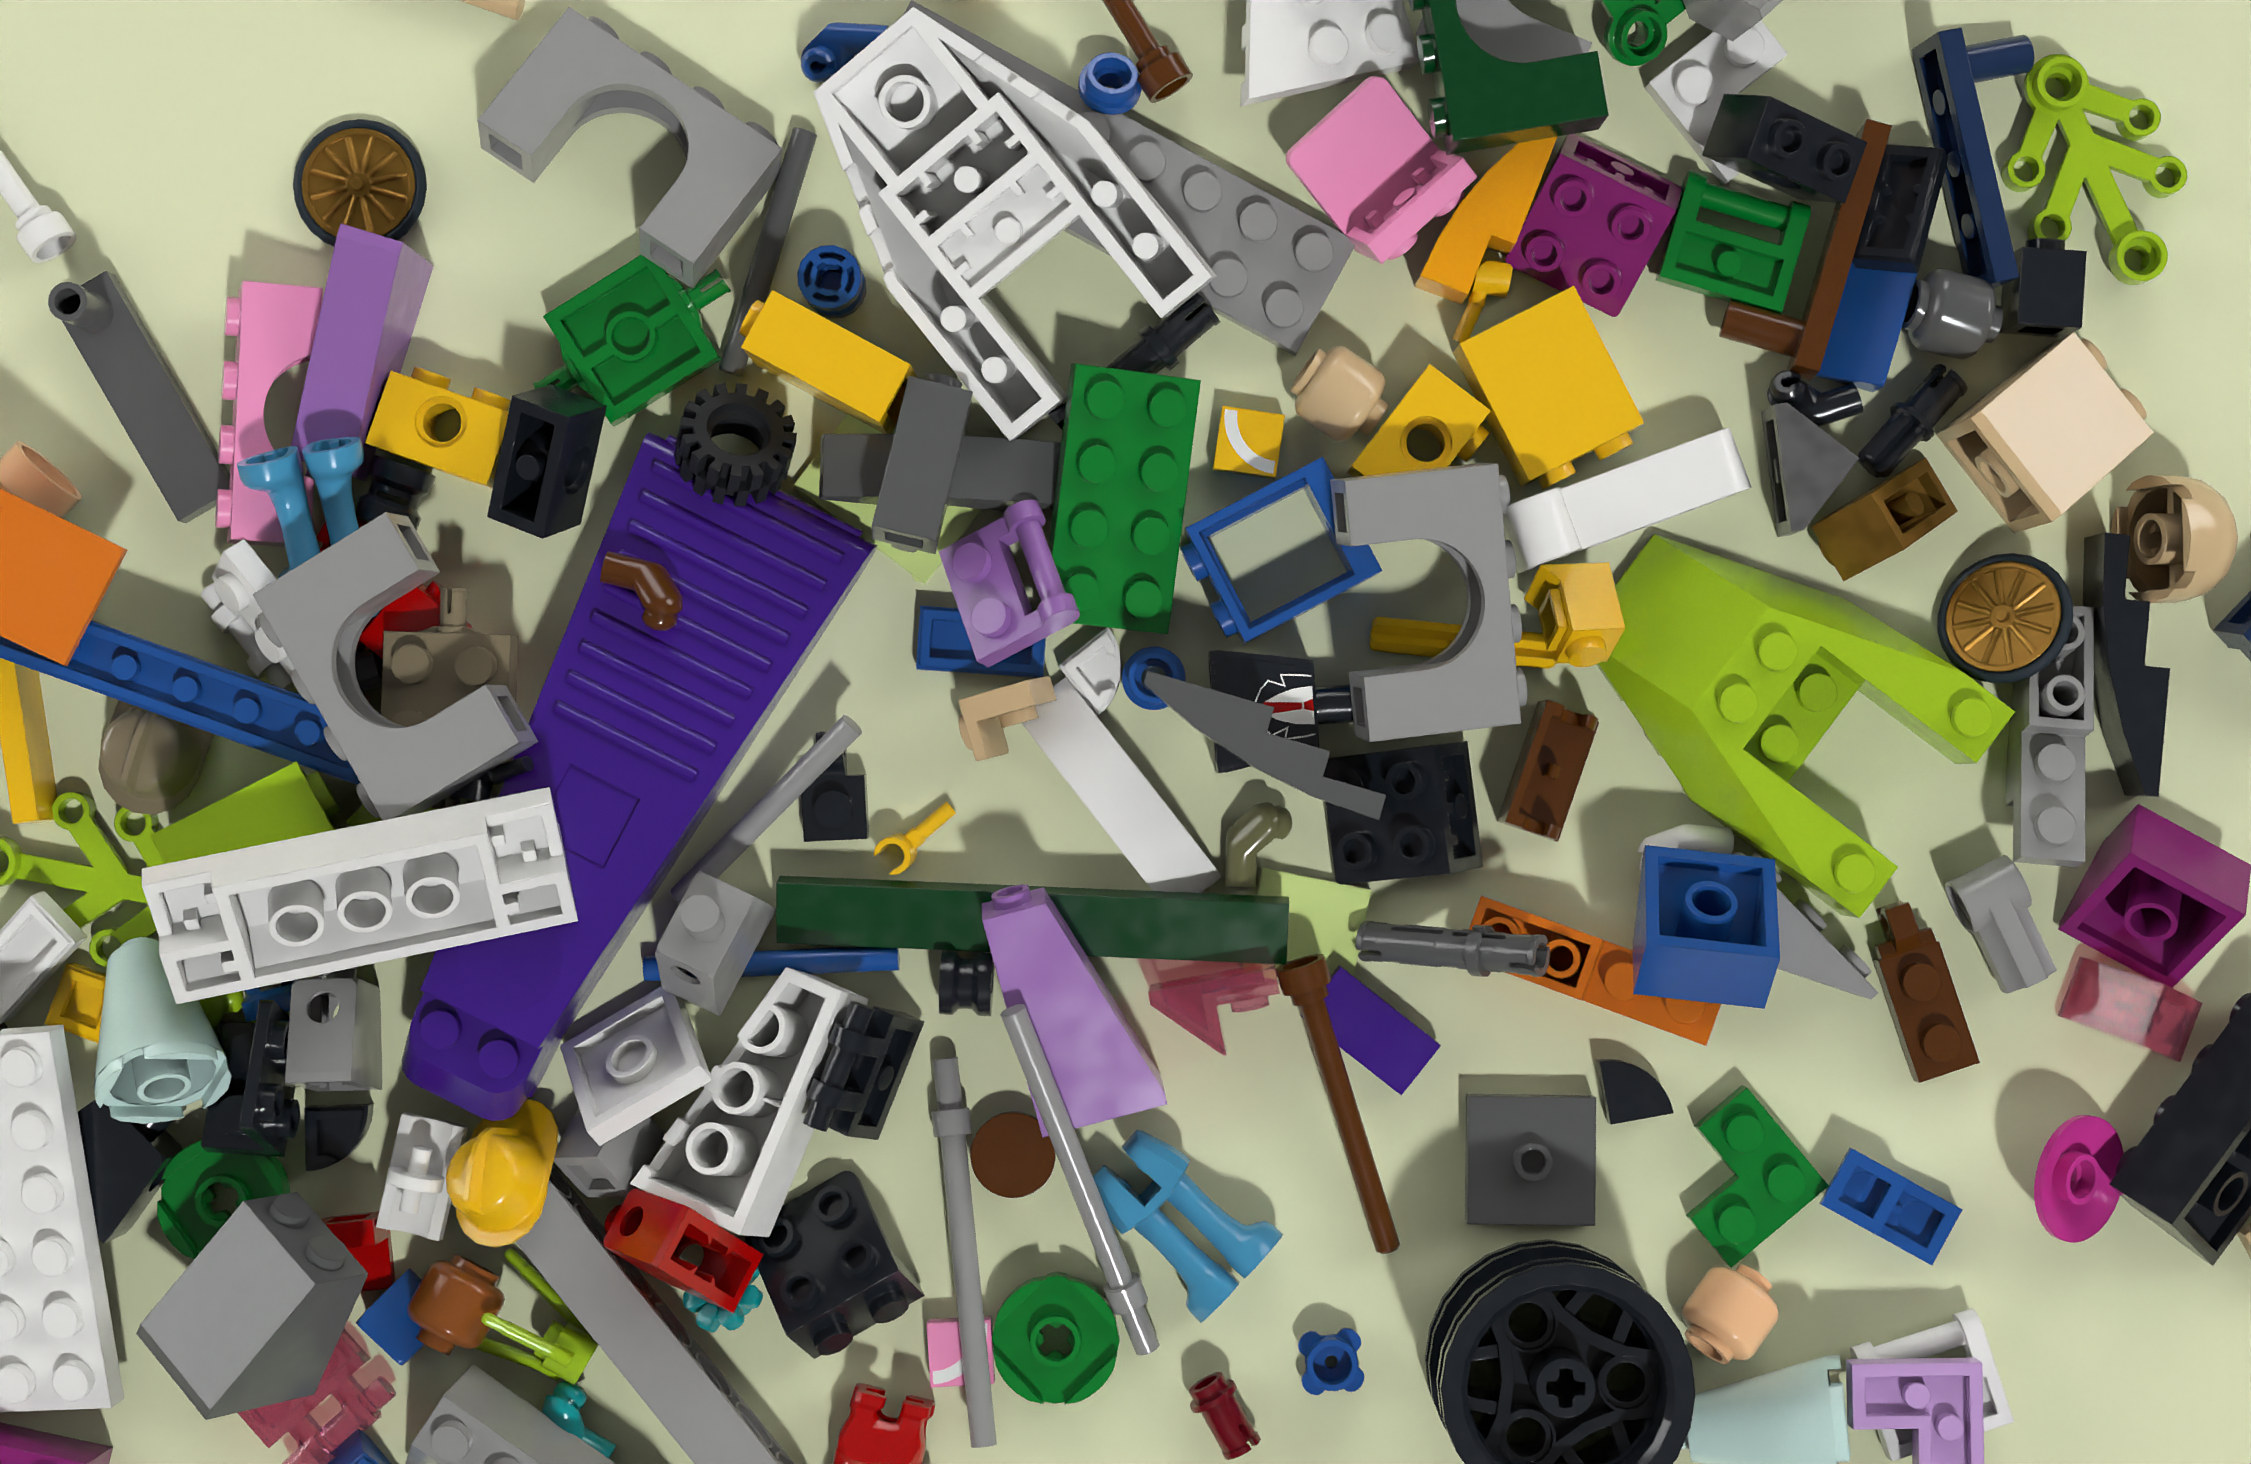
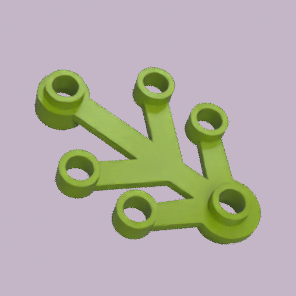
(2090, 160)
(105, 881)

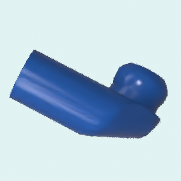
(836, 47)

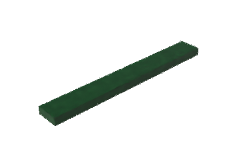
(1100, 919)

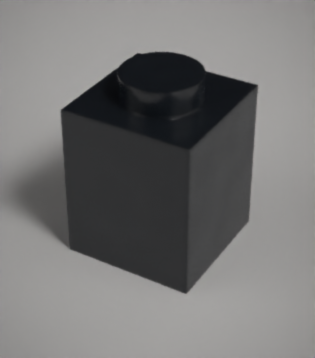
(2048, 291)

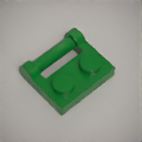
(1728, 262)

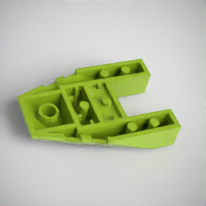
(1745, 679)

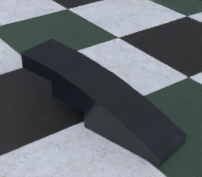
(2126, 692)

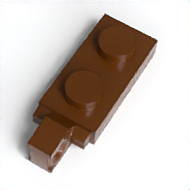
(1921, 996)

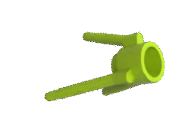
(561, 1351)

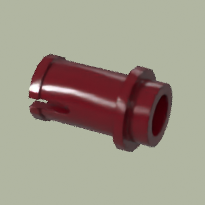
(1216, 1402)

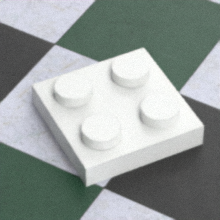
(634, 1064)

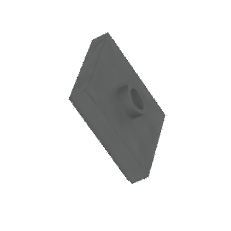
(1530, 1159)

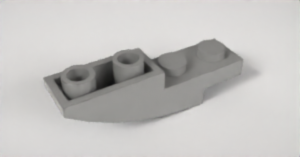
(2049, 752)

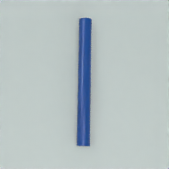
(806, 960)

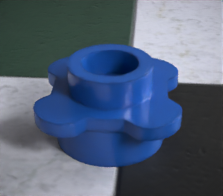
(1344, 1374)

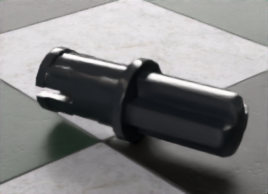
(1912, 421)

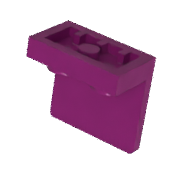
(1594, 224)

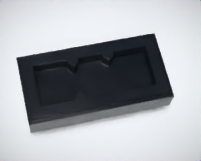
(1901, 209)

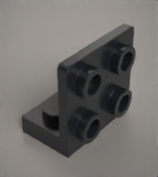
(1425, 820)
(258, 1106)

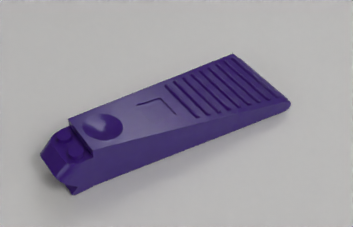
(635, 752)

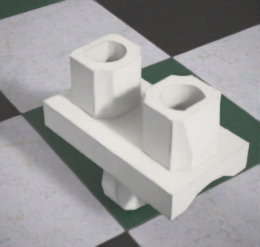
(416, 1179)

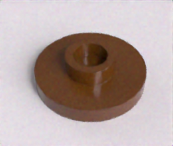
(1012, 1155)

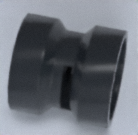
(397, 481)

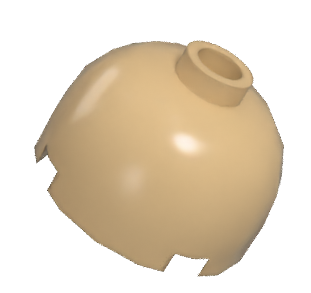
(2178, 538)

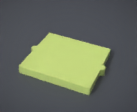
(1321, 916)

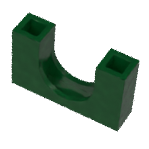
(1498, 101)

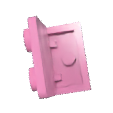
(1378, 171)

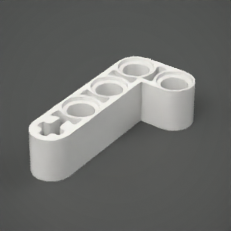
(1624, 499)

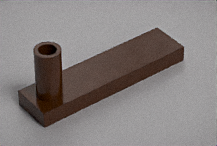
(1808, 338)

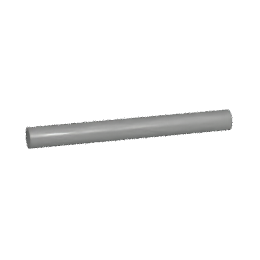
(773, 803)

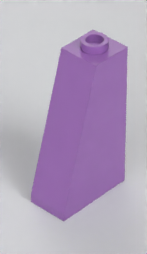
(359, 337)
(1080, 1027)

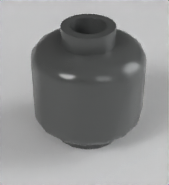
(1952, 314)

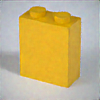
(826, 361)
(1549, 389)

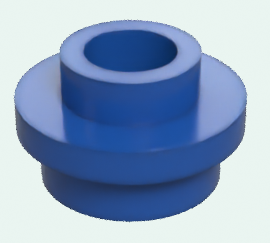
(1112, 71)
(1135, 667)

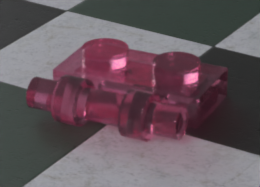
(358, 1406)

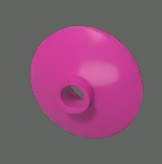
(2075, 1177)

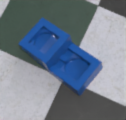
(1890, 1206)

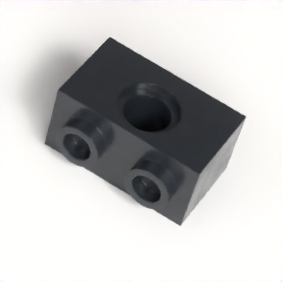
(1784, 148)
(546, 461)

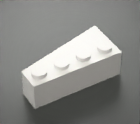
(747, 1128)

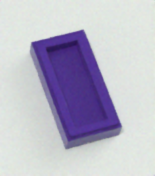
(1376, 1032)

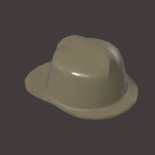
(150, 759)

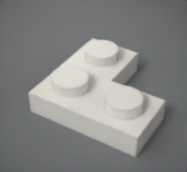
(1697, 81)

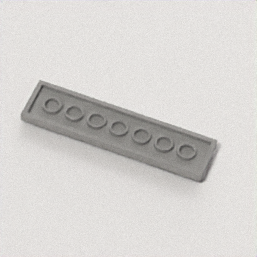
(1266, 254)

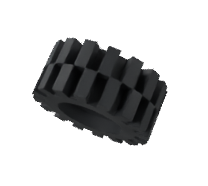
(741, 416)

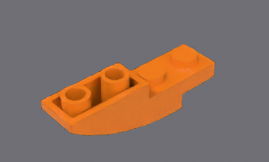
(1598, 973)

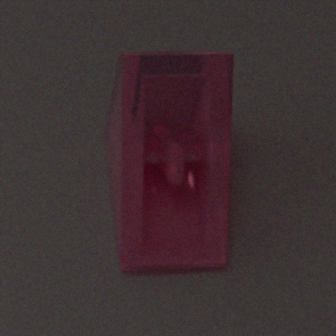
(2130, 1008)

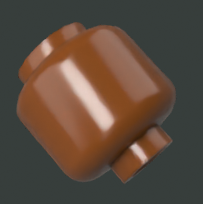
(452, 1302)

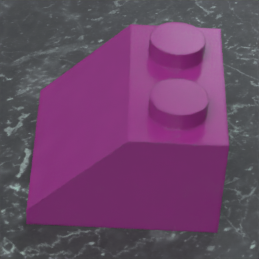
(2157, 897)

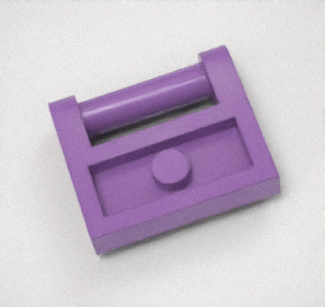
(991, 589)

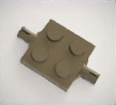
(443, 665)

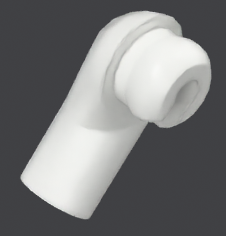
(1692, 837)

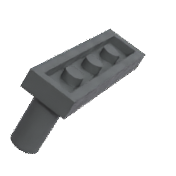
(142, 393)

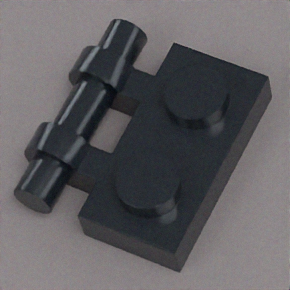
(862, 1071)

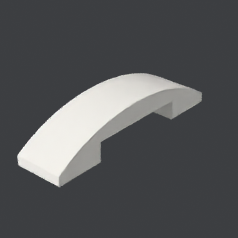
(1119, 795)

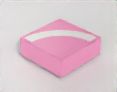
(946, 1352)

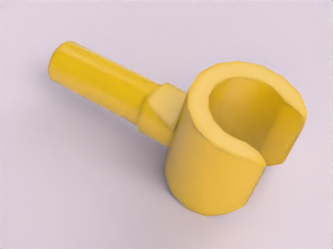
(1491, 279)
(916, 836)

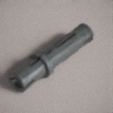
(1473, 950)

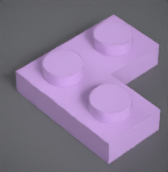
(1929, 1395)

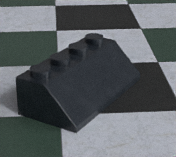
(2197, 1155)

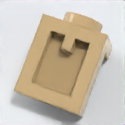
(991, 711)

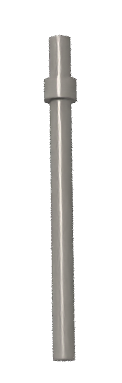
(951, 1124)
(1123, 1287)

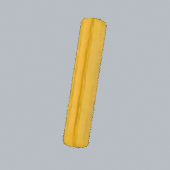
(1431, 638)

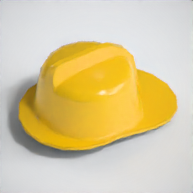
(503, 1175)

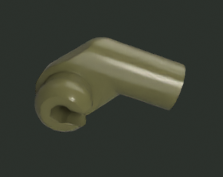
(1248, 837)

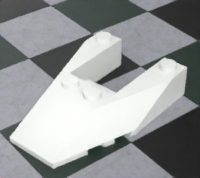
(968, 180)

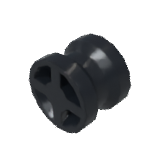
(966, 983)

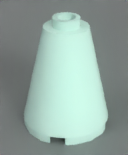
(149, 1047)
(1773, 1419)

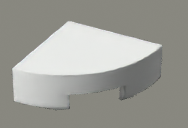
(1096, 670)

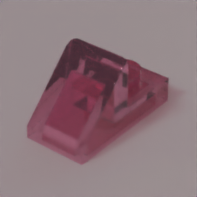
(1196, 999)

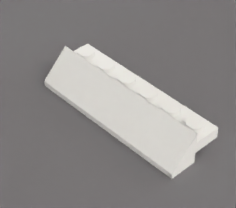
(359, 895)

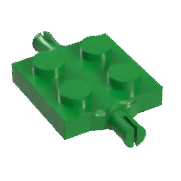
(633, 337)

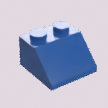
(1706, 927)

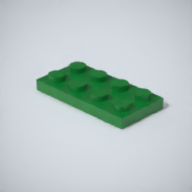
(1122, 494)

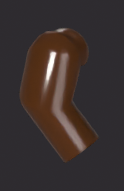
(652, 585)

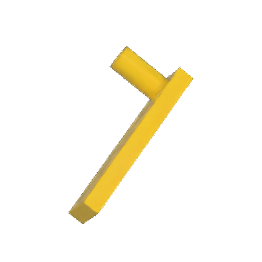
(25, 745)

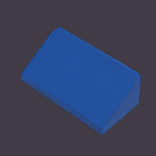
(1867, 327)

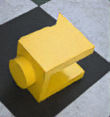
(1577, 611)

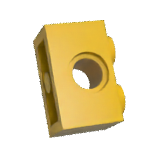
(1432, 406)
(408, 419)

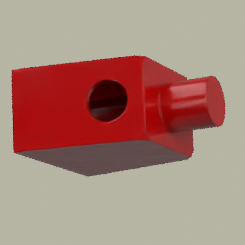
(656, 1231)

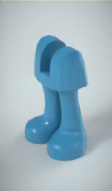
(281, 476)
(1238, 1243)

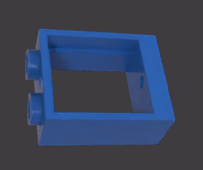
(1204, 563)

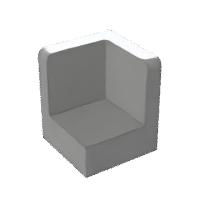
(608, 1167)

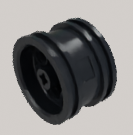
(1642, 1422)

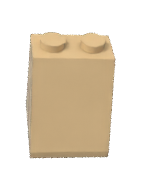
(2047, 433)

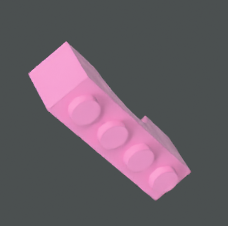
(272, 334)

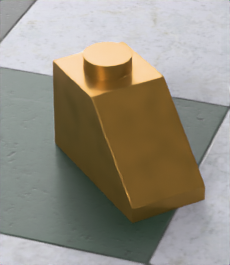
(1884, 520)

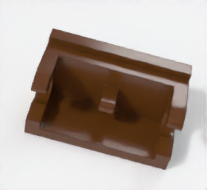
(1548, 770)

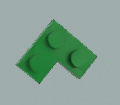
(1768, 1180)

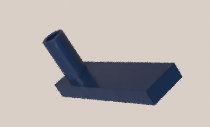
(1947, 85)

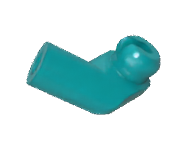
(564, 1409)

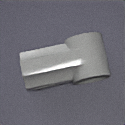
(1994, 907)

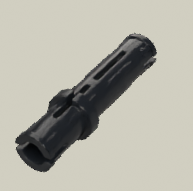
(1162, 343)

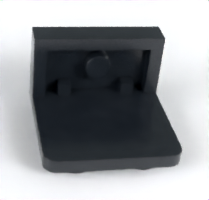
(832, 1267)

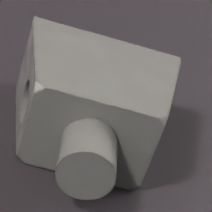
(711, 938)
(340, 1050)

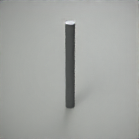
(769, 243)

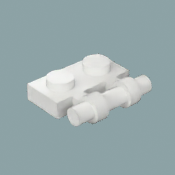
(236, 611)

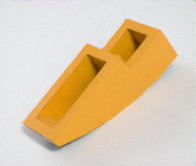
(1485, 219)

